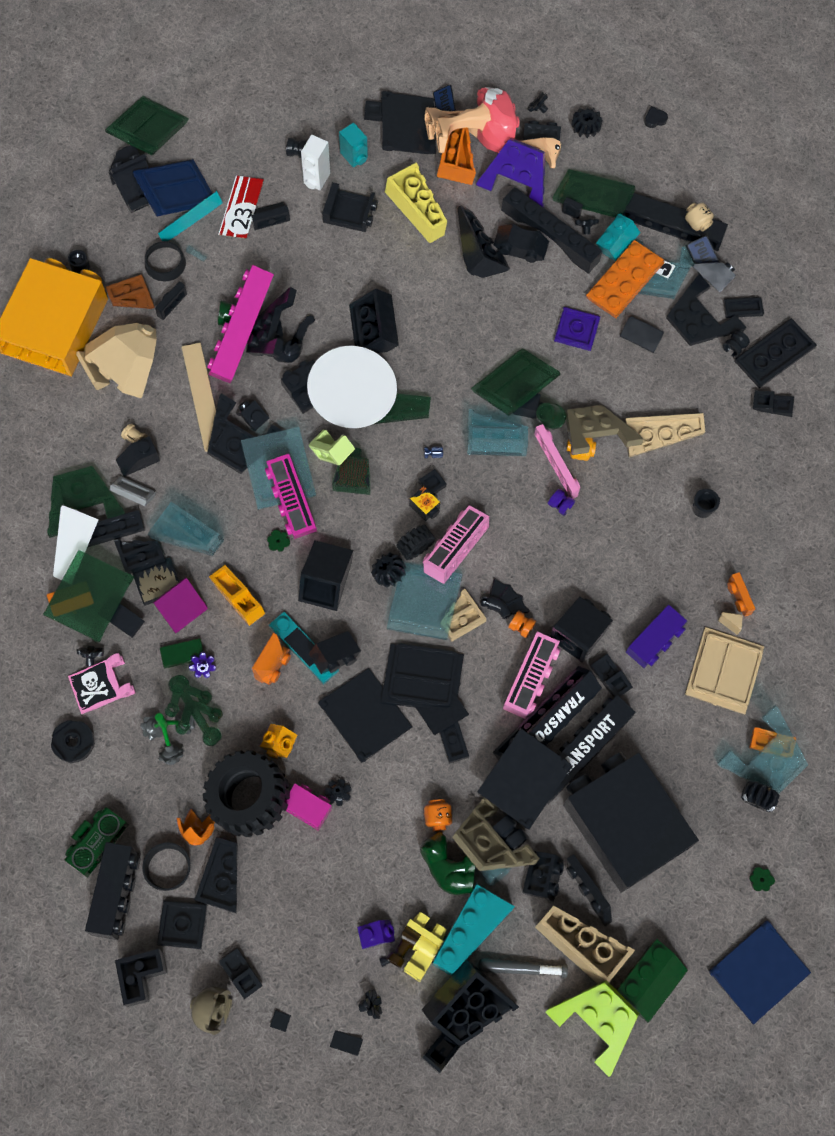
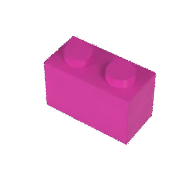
(308, 807)

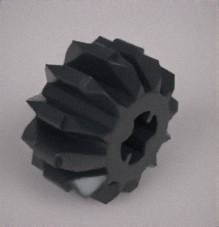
(586, 122)
(388, 570)
(760, 796)

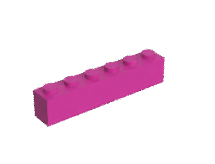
(241, 323)

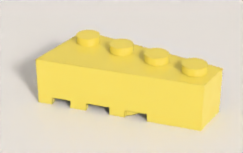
(416, 202)

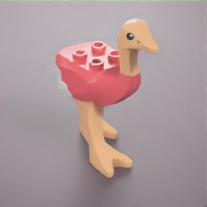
(490, 123)

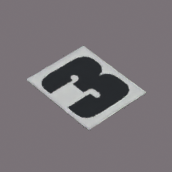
(666, 269)

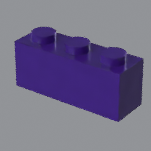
(657, 637)

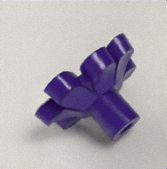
(201, 661)

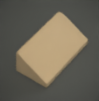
(95, 376)

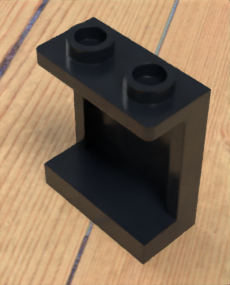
(349, 209)

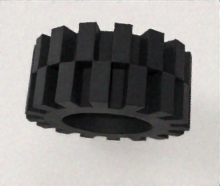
(415, 542)

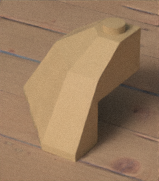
(124, 356)

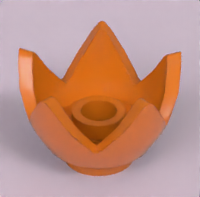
(194, 830)

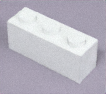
(315, 162)

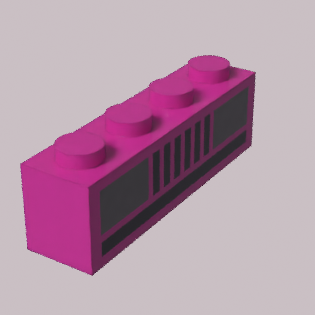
(291, 496)

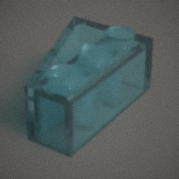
(494, 436)

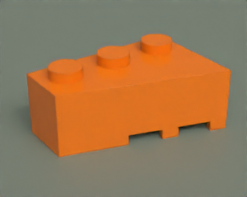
(457, 159)

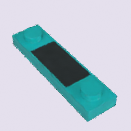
(298, 643)

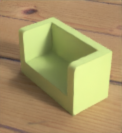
(330, 450)

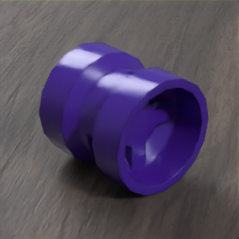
(561, 502)

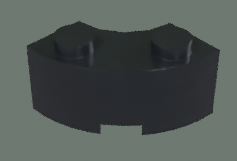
(521, 243)

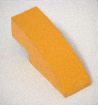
(237, 595)

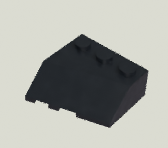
(467, 1004)

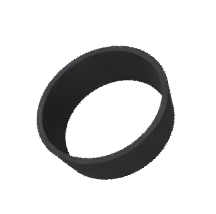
(166, 276)
(145, 867)

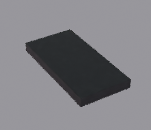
(775, 353)

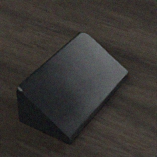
(642, 334)

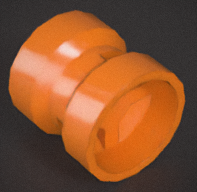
(518, 621)

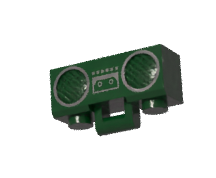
(89, 851)

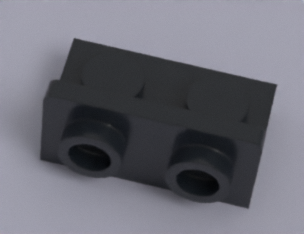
(534, 130)
(544, 876)

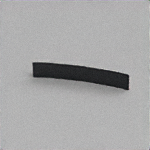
(339, 1041)

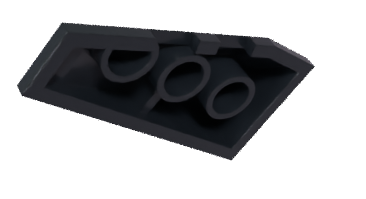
(477, 248)

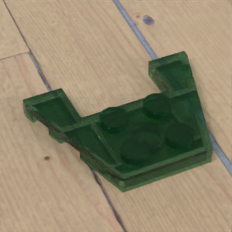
(78, 491)

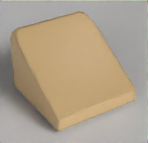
(731, 621)

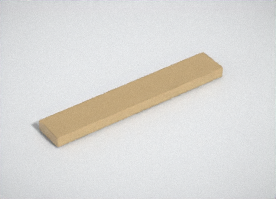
(200, 389)

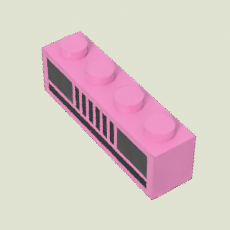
(456, 544)
(531, 675)

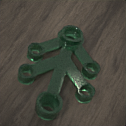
(180, 688)

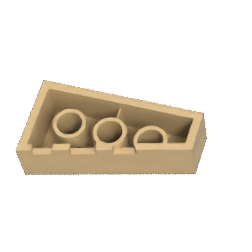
(583, 944)

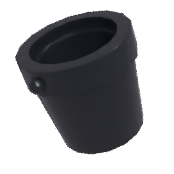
(705, 503)

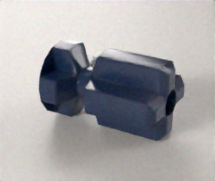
(435, 452)

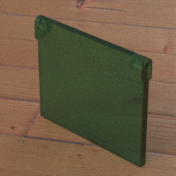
(88, 596)

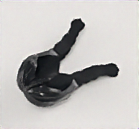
(292, 349)

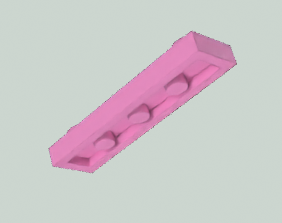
(545, 440)

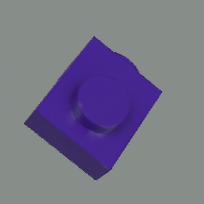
(376, 933)

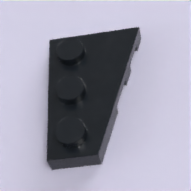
(219, 879)
(589, 889)

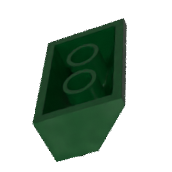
(652, 979)

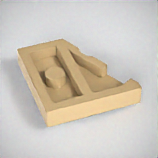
(465, 617)

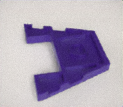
(520, 164)

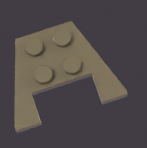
(597, 422)
(485, 846)

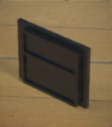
(421, 676)

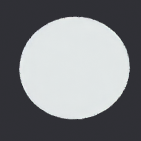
(352, 387)

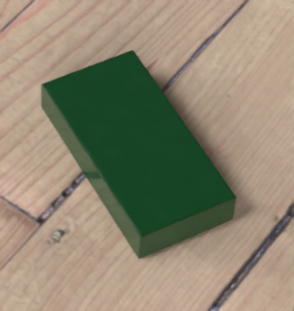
(180, 653)

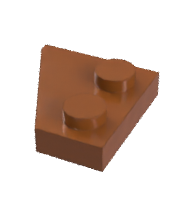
(130, 293)

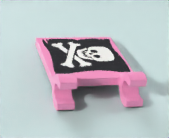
(99, 685)

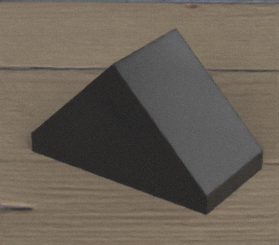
(440, 1053)

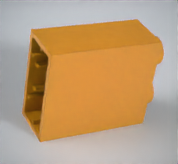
(51, 315)

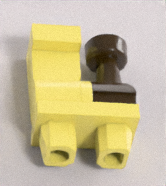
(420, 940)

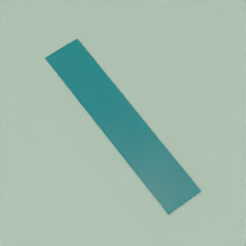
(191, 217)

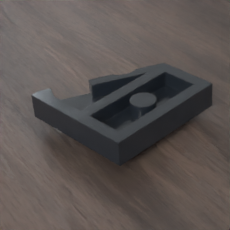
(139, 554)

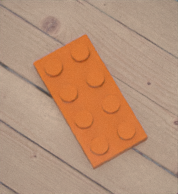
(625, 279)

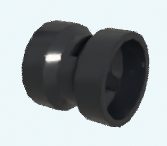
(295, 147)
(78, 261)
(737, 342)

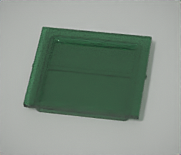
(147, 125)
(515, 381)

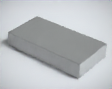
(132, 491)

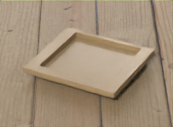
(725, 670)

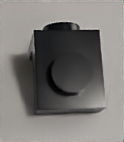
(252, 414)

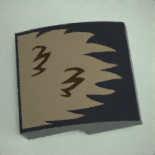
(155, 581)

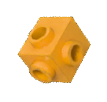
(278, 741)

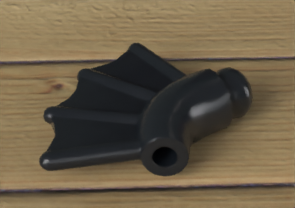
(504, 600)

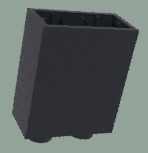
(628, 819)

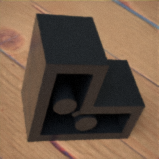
(133, 972)

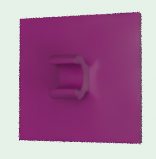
(180, 605)

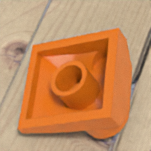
(271, 660)

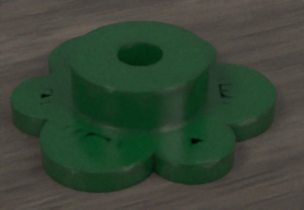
(275, 536)
(768, 880)

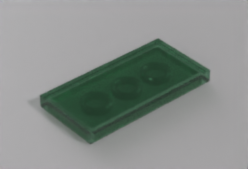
(595, 193)

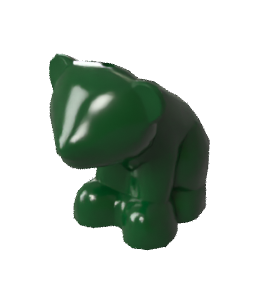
(450, 875)

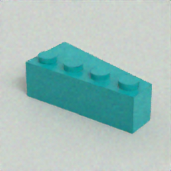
(475, 923)

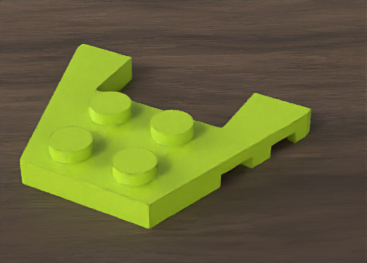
(606, 1014)

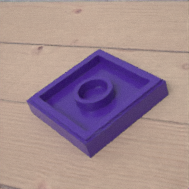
(577, 328)

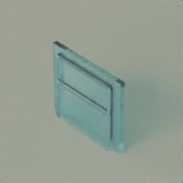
(268, 447)
(424, 604)

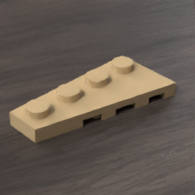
(664, 430)

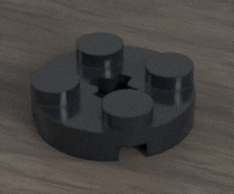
(72, 753)

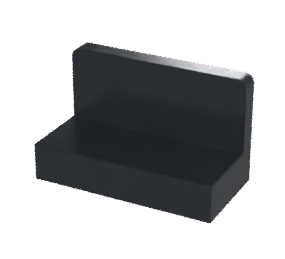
(270, 216)

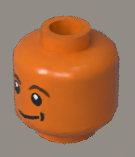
(438, 814)

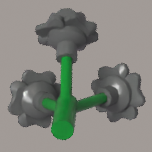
(155, 725)

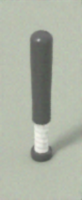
(517, 967)

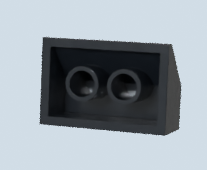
(374, 322)

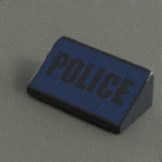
(444, 99)
(702, 250)

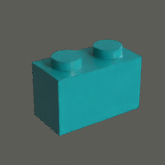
(353, 145)
(618, 237)

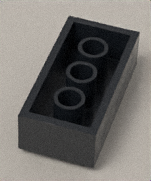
(112, 891)

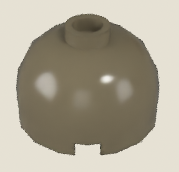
(209, 1009)

